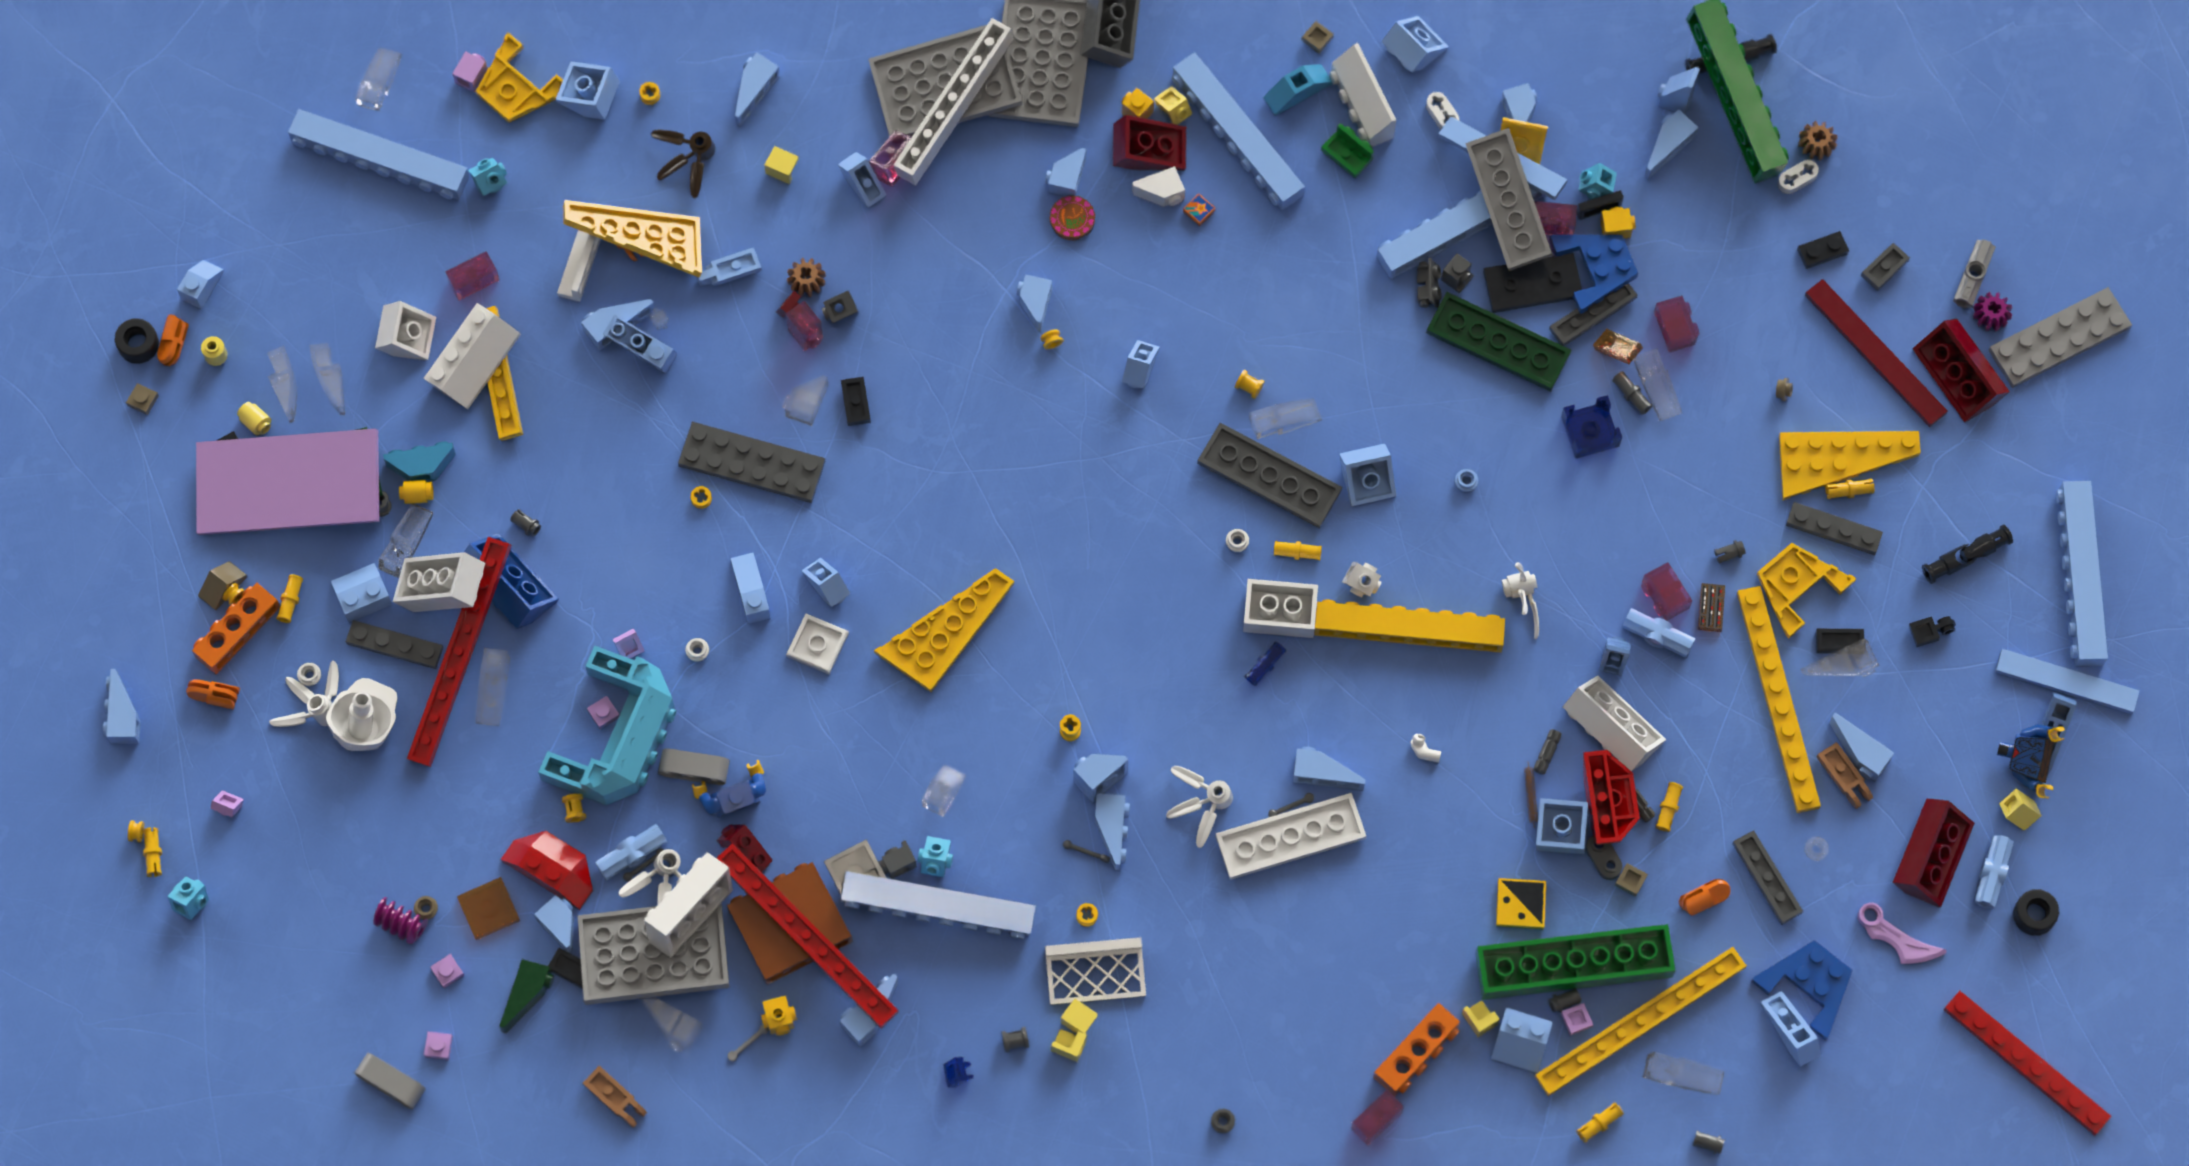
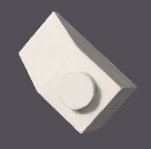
(1160, 188)

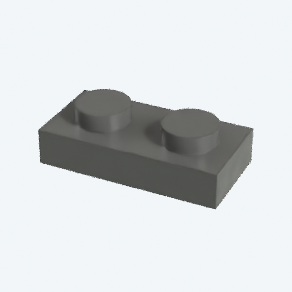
(1885, 266)

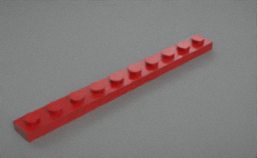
(458, 656)
(808, 937)

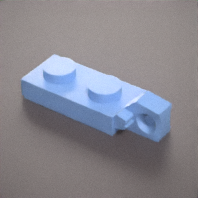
(730, 268)

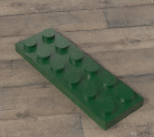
(1498, 341)

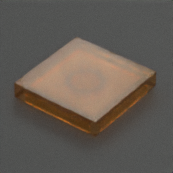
(488, 908)

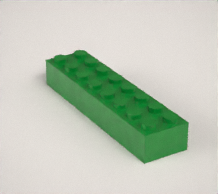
(1737, 90)
(1575, 961)

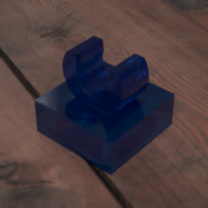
(955, 1072)

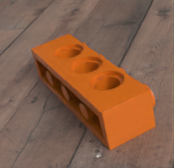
(217, 658)
(1438, 1019)

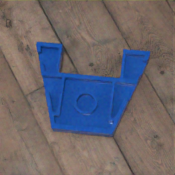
(1606, 262)
(1817, 975)

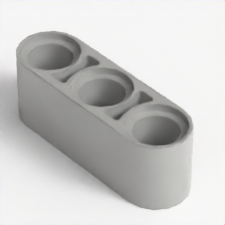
(693, 766)
(390, 1081)

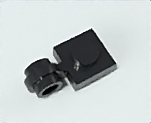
(1925, 630)

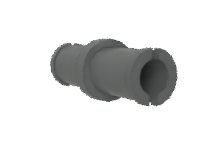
(1632, 393)

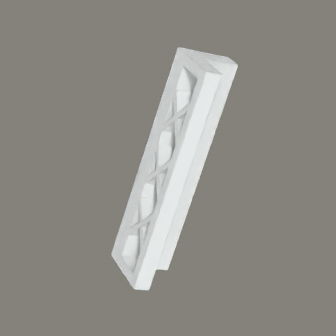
(578, 266)

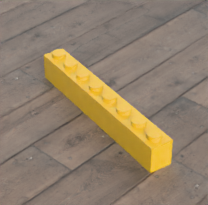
(1409, 626)

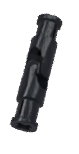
(1752, 48)
(1981, 547)

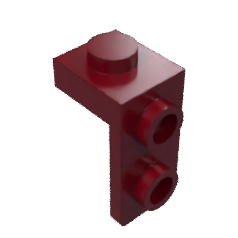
(747, 843)

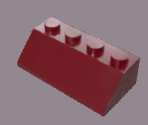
(1960, 369)
(1933, 851)

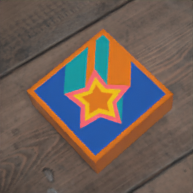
(1199, 209)

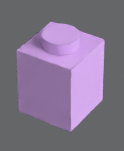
(470, 71)

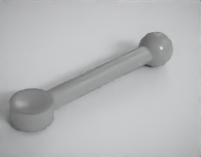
(733, 1055)

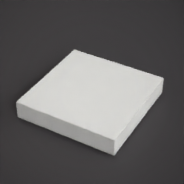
(817, 643)

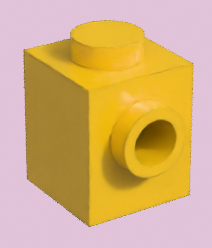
(1137, 104)
(1617, 222)

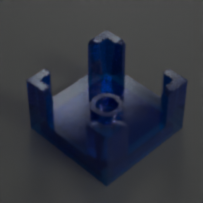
(1591, 428)

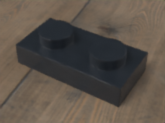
(1823, 250)
(855, 401)

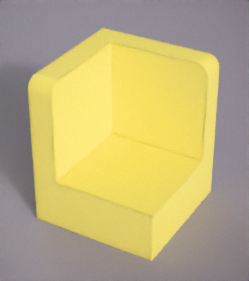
(780, 164)
(2020, 809)
(1078, 1017)
(1480, 1018)
(1069, 1044)

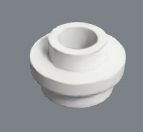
(1237, 533)
(694, 643)
(304, 669)

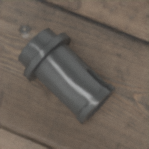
(526, 523)
(1731, 551)
(1564, 1000)
(1709, 1142)

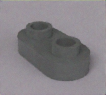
(1601, 857)

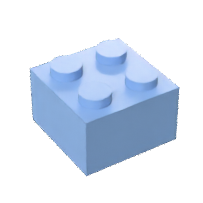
(1562, 826)

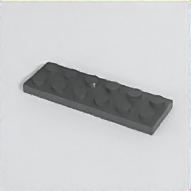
(751, 462)
(1269, 475)

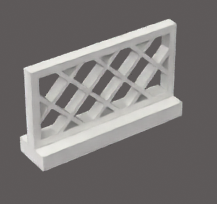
(1090, 950)

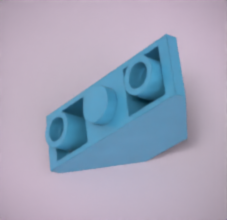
(1297, 87)
(421, 461)

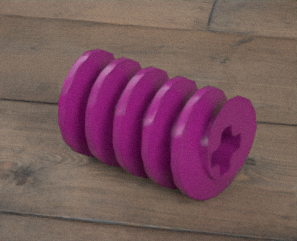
(398, 922)

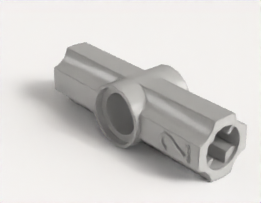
(1969, 284)

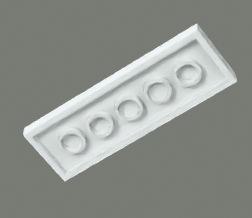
(1290, 836)

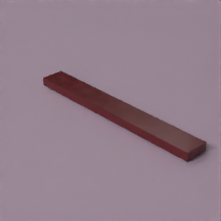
(1876, 353)

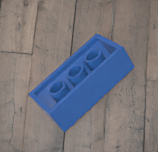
(519, 590)

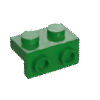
(1348, 150)

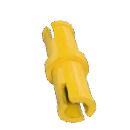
(1849, 489)
(1297, 550)
(289, 598)
(1669, 806)
(152, 852)
(1599, 1122)

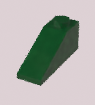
(527, 990)

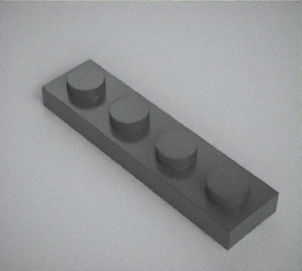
(1576, 324)
(1834, 528)
(394, 644)
(1767, 877)

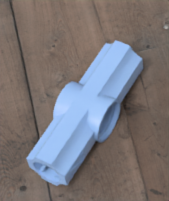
(1658, 633)
(631, 852)
(1993, 871)

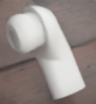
(1422, 751)

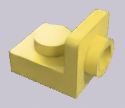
(1174, 105)

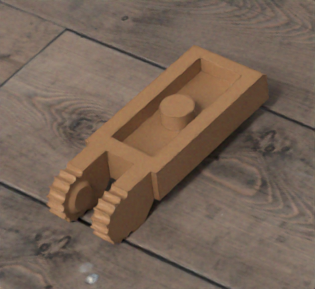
(1844, 773)
(613, 1095)

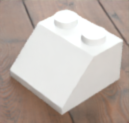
(405, 331)

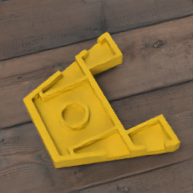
(509, 90)
(1791, 576)

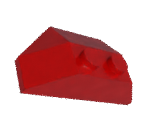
(1609, 797)
(552, 866)

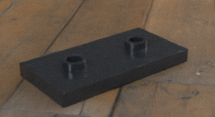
(1532, 285)

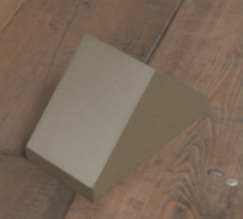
(217, 583)

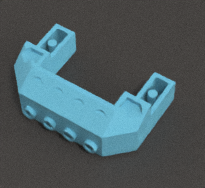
(633, 739)

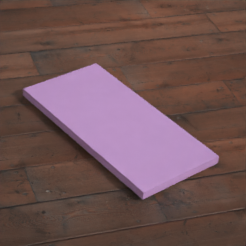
(287, 481)

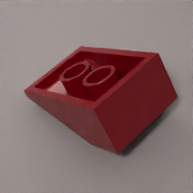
(1148, 144)

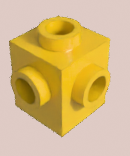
(778, 1008)

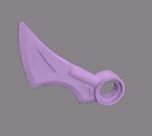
(1908, 949)

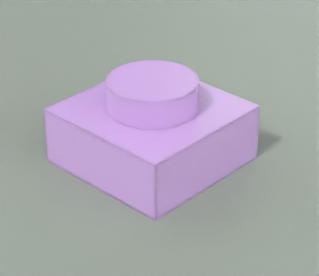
(628, 644)
(603, 712)
(226, 804)
(447, 971)
(1577, 1019)
(438, 1045)

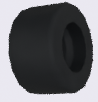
(128, 330)
(2043, 899)

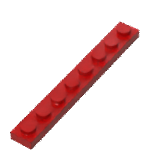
(2027, 1063)

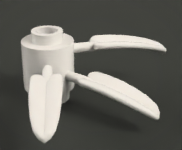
(1519, 586)
(317, 704)
(1217, 801)
(644, 879)

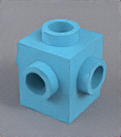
(488, 176)
(1597, 181)
(934, 861)
(188, 897)

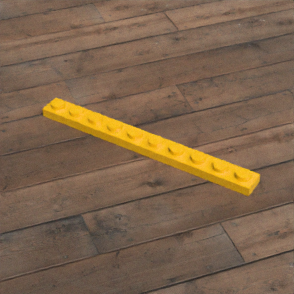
(1778, 699)
(1640, 1021)

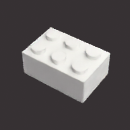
(1280, 608)

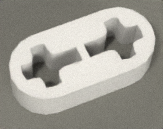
(1446, 109)
(1800, 181)

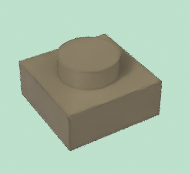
(1317, 37)
(142, 399)
(1631, 879)

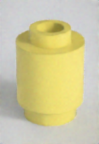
(214, 351)
(254, 418)

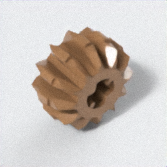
(1810, 145)
(806, 285)

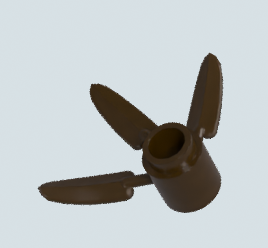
(701, 147)

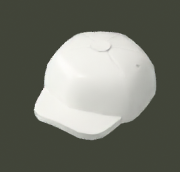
(363, 715)

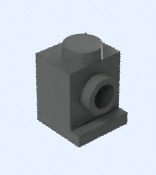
(1457, 273)
(847, 302)
(898, 861)

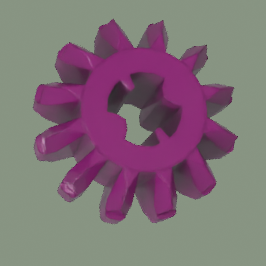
(1996, 306)

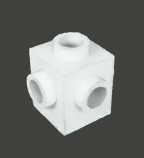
(1354, 579)

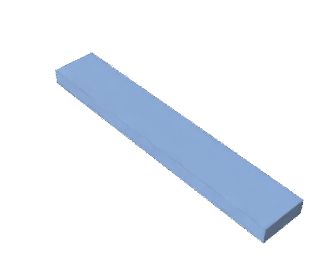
(1537, 176)
(2067, 681)

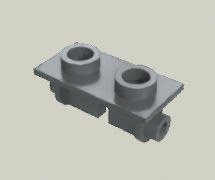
(1429, 275)

